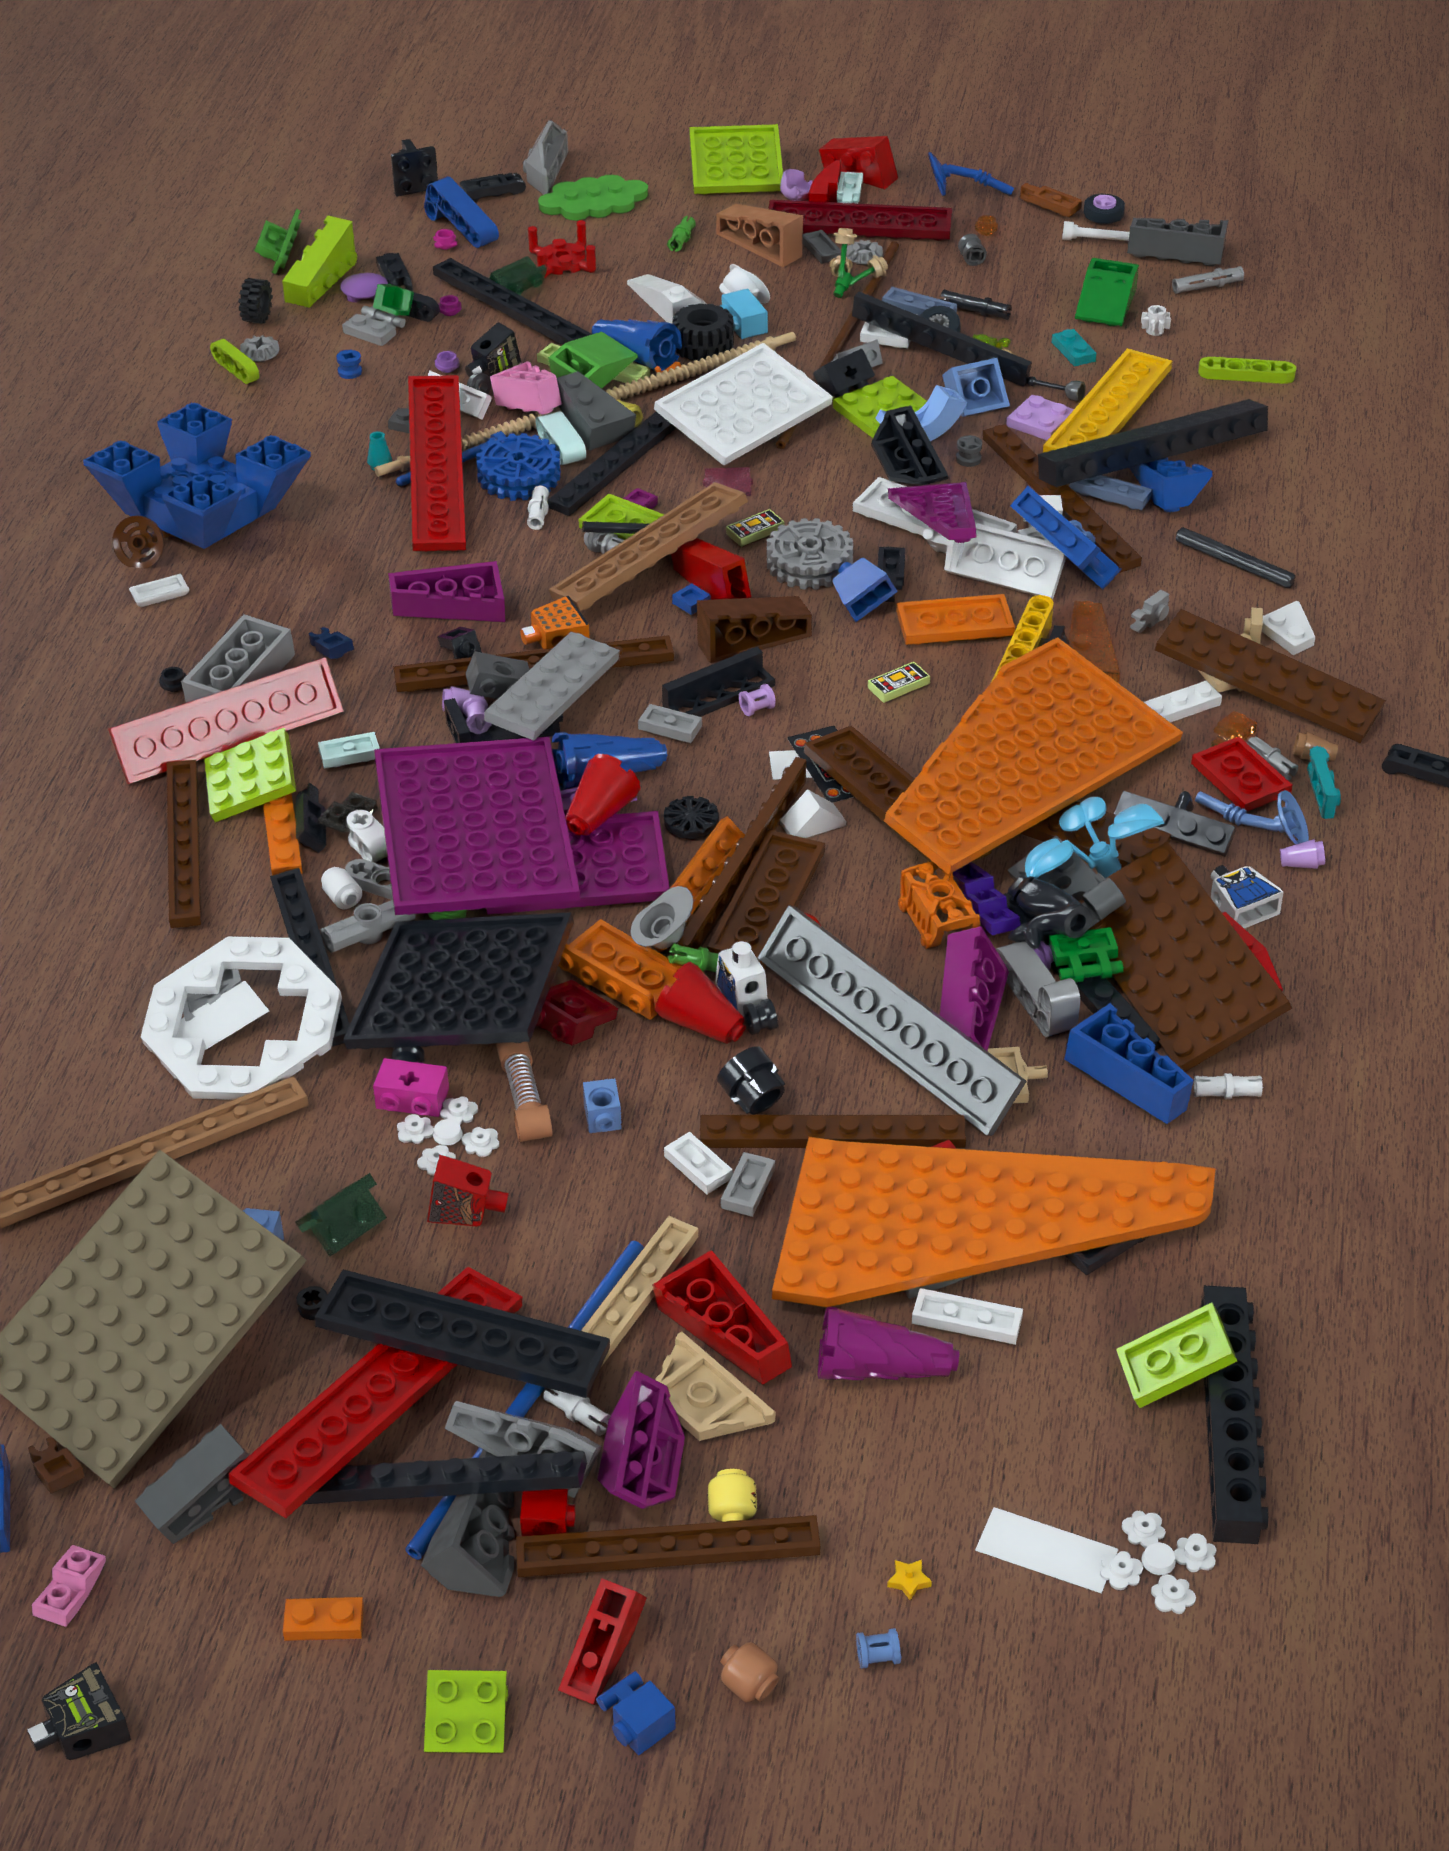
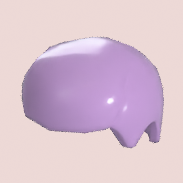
(794, 185)

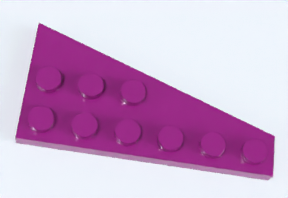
(941, 507)

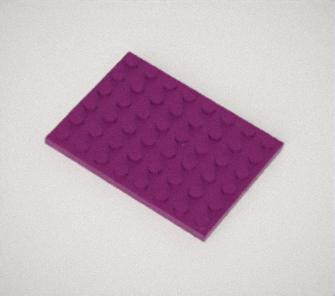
(474, 826)

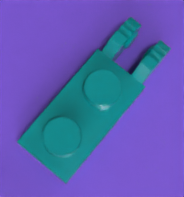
(1323, 782)

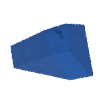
(1172, 482)

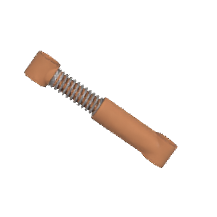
(530, 1116)

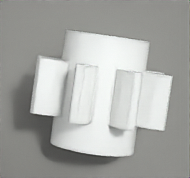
(1155, 320)

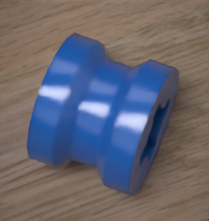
(349, 364)

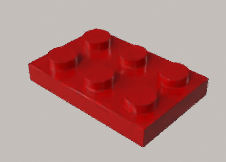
(1241, 773)

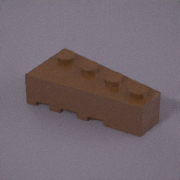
(740, 624)

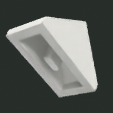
(811, 816)

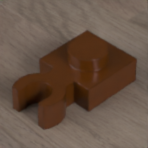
(55, 1467)

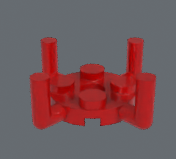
(563, 255)

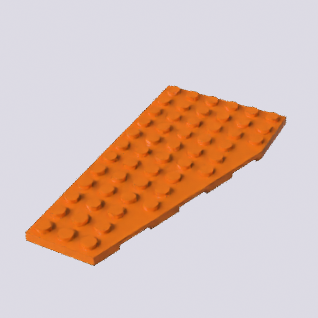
(1023, 752)

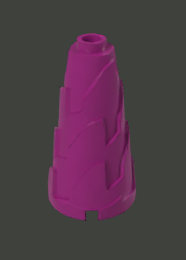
(864, 1348)

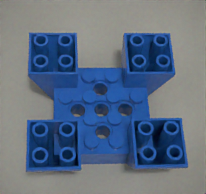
(198, 491)

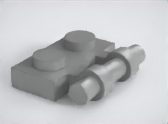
(374, 327)

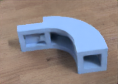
(938, 413)

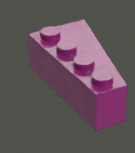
(972, 984)

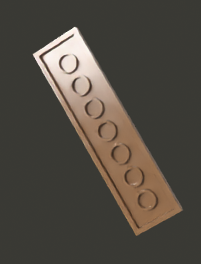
(649, 545)

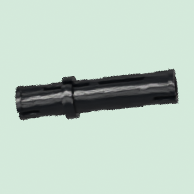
(983, 306)

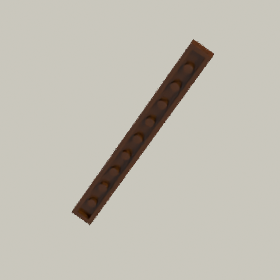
(1025, 463)
(453, 672)
(725, 885)

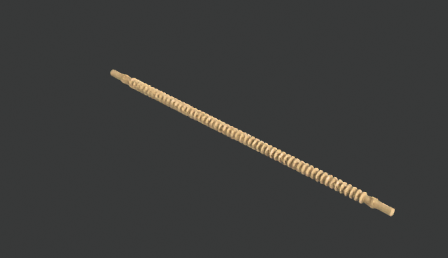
(691, 369)

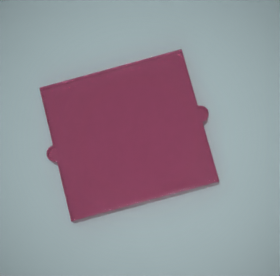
(731, 477)

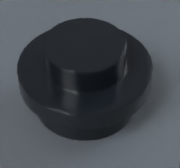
(171, 679)

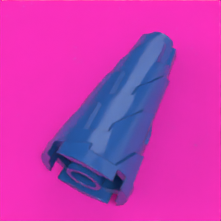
(651, 340)
(577, 749)

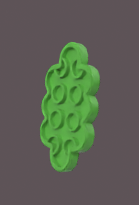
(593, 197)

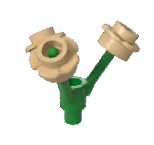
(841, 265)

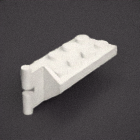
(1003, 559)

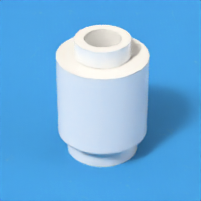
(341, 887)

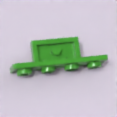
(277, 242)

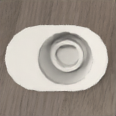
(740, 279)

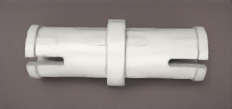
(538, 507)
(1227, 1086)
(580, 1410)

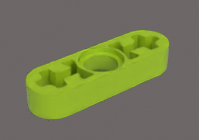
(234, 361)

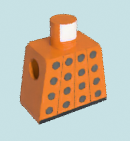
(554, 622)

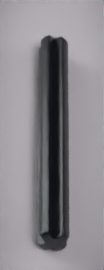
(1235, 557)

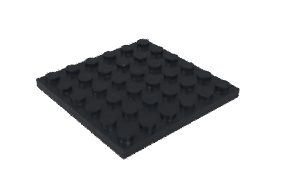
(460, 981)

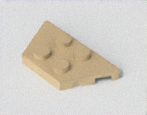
(707, 1395)

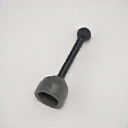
(1074, 390)

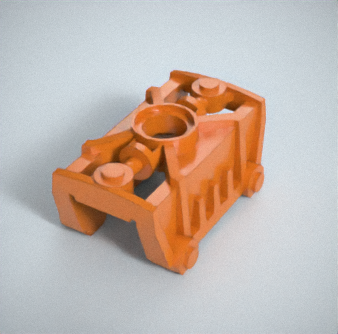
(922, 905)

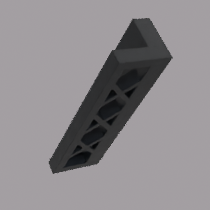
(713, 682)

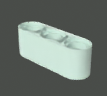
(561, 433)

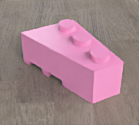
(526, 389)

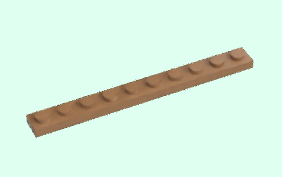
(131, 1157)

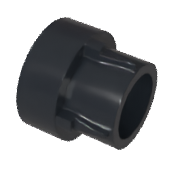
(752, 1080)

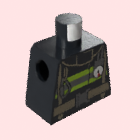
(494, 352)
(81, 1716)

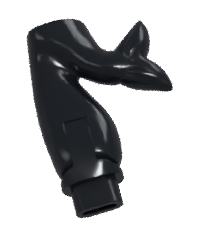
(1053, 910)

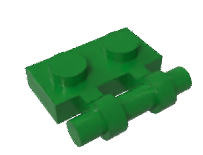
(1093, 946)

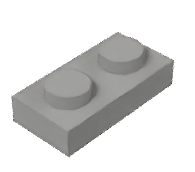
(670, 723)
(748, 1184)

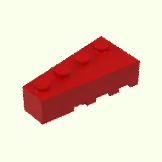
(723, 1316)

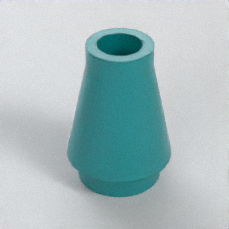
(378, 450)

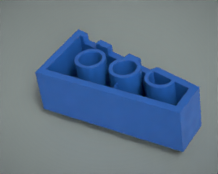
(1128, 1064)

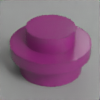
(449, 305)

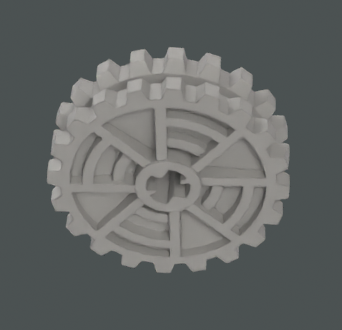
(808, 553)

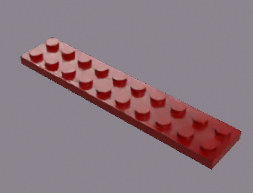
(436, 464)
(353, 1411)

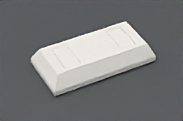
(159, 590)

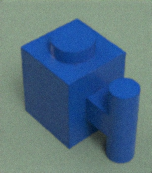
(639, 1715)

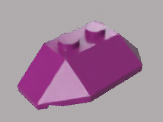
(642, 1445)

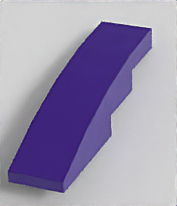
(986, 900)

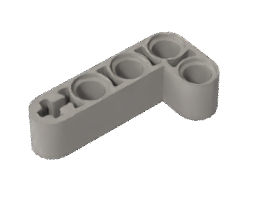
(1049, 1003)

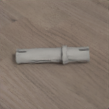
(1233, 275)

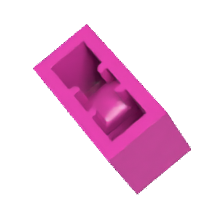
(411, 1087)

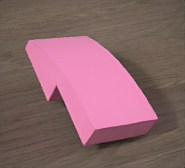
(71, 1584)

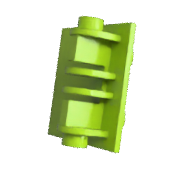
(465, 1711)

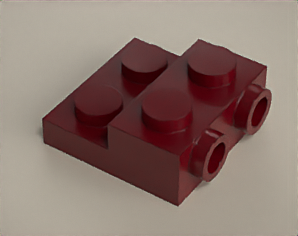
(574, 1012)

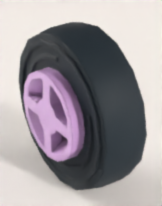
(1104, 208)

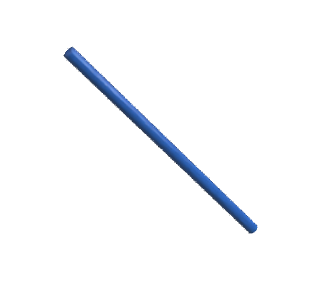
(530, 1392)

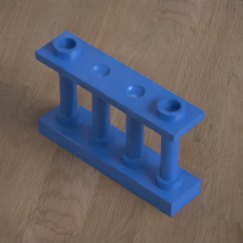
(1065, 537)

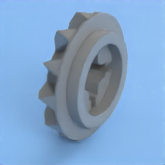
(862, 251)
(260, 348)

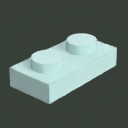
(348, 750)

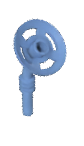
(1289, 818)

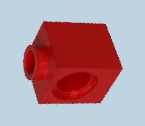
(546, 1512)

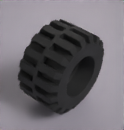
(704, 330)

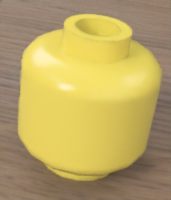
(732, 1496)

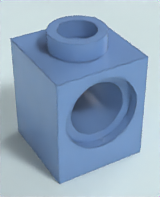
(602, 1105)

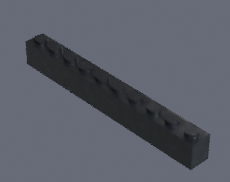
(1152, 442)

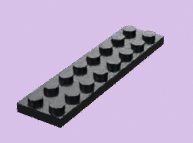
(463, 1333)

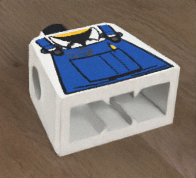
(1245, 895)
(741, 972)

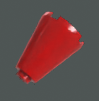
(600, 794)
(699, 1006)

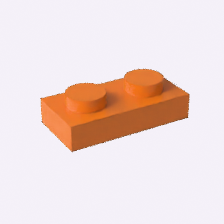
(323, 1618)

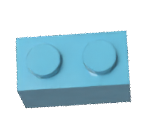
(748, 313)

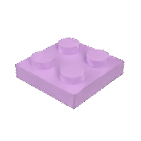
(1038, 417)

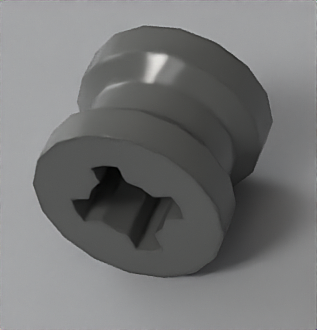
(969, 451)

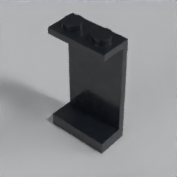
(461, 734)

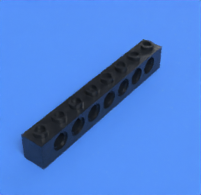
(1234, 1428)

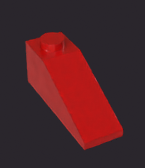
(602, 1640)

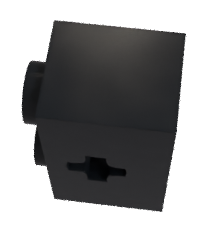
(845, 374)

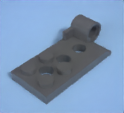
(1099, 893)

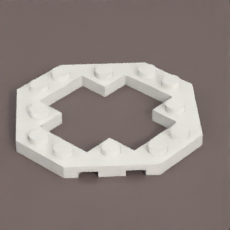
(203, 976)

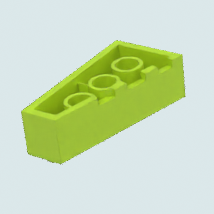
(321, 263)

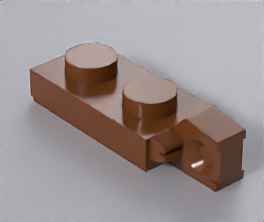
(1051, 199)

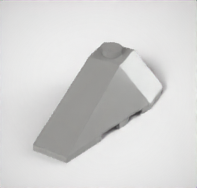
(515, 1435)

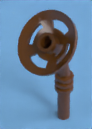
(139, 542)

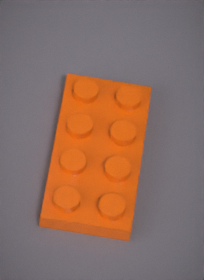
(955, 619)

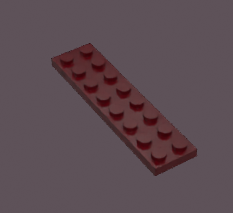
(870, 219)

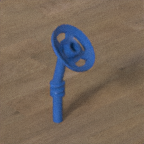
(943, 171)

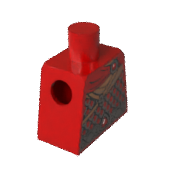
(462, 1194)

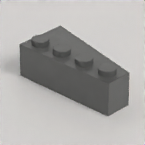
(1178, 240)

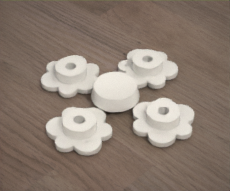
(448, 1133)
(1160, 1560)

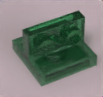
(344, 1216)

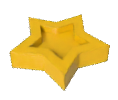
(909, 1578)

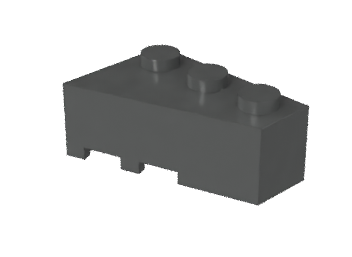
(593, 411)
(194, 1486)

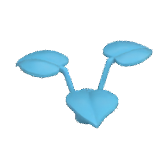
(1102, 855)

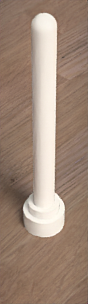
(1072, 231)

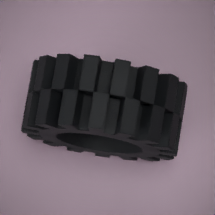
(255, 300)

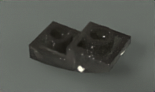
(336, 814)

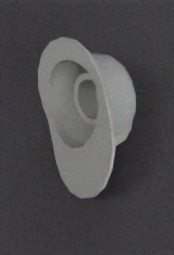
(664, 919)

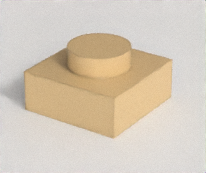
(1254, 624)

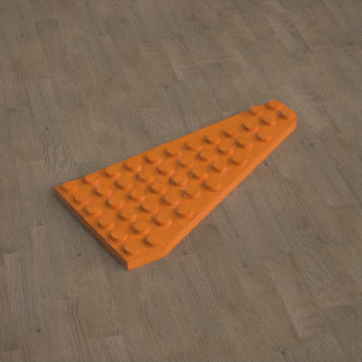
(920, 1216)

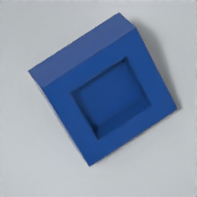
(687, 598)

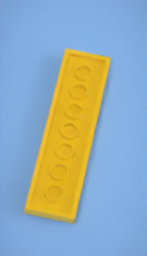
(1112, 399)

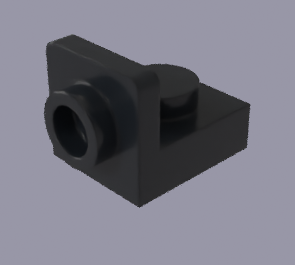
(461, 641)

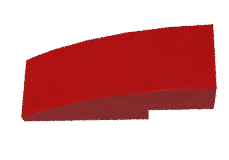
(826, 184)

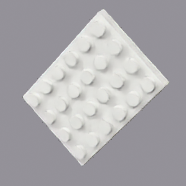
(743, 403)

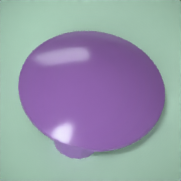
(361, 286)

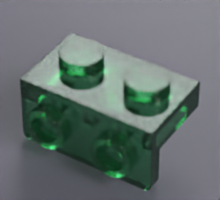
(520, 275)

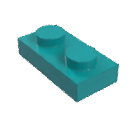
(1074, 347)

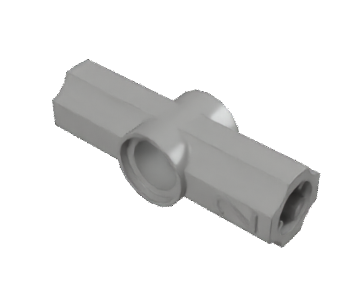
(363, 927)

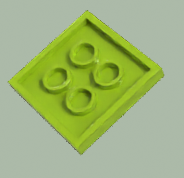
(864, 403)
(249, 775)

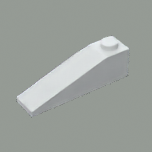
(663, 295)

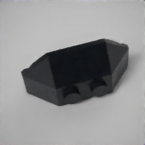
(906, 449)

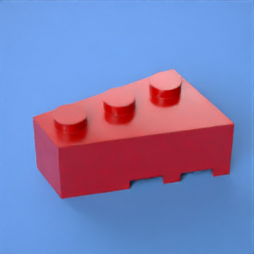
(863, 155)

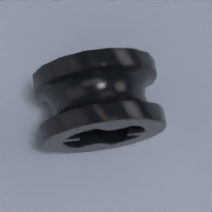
(309, 1294)

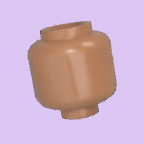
(749, 1672)

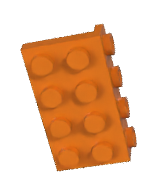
(619, 967)

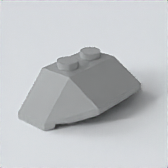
(546, 157)

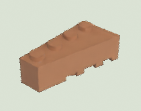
(763, 231)

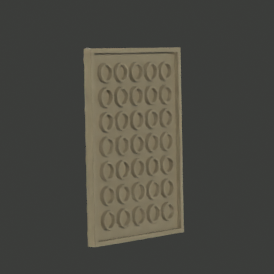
(140, 1316)

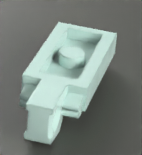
(849, 187)

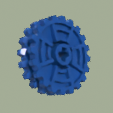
(517, 465)

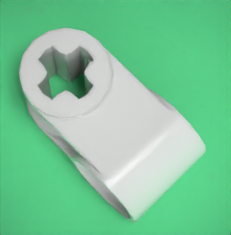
(366, 836)

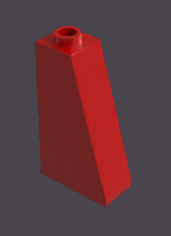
(712, 569)

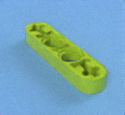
(1247, 370)

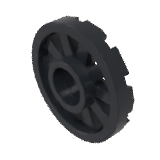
(691, 817)

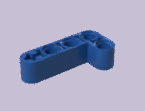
(450, 200)

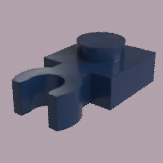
(331, 645)

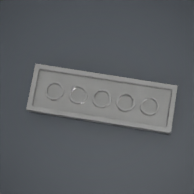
(551, 685)

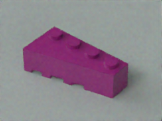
(449, 593)

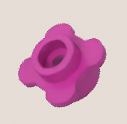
(445, 239)

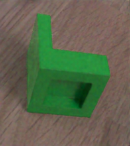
(393, 299)

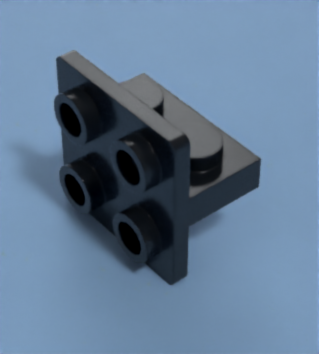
(413, 168)

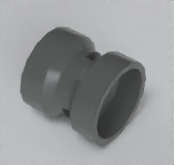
(972, 249)

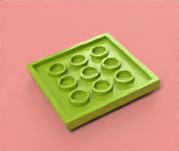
(736, 159)

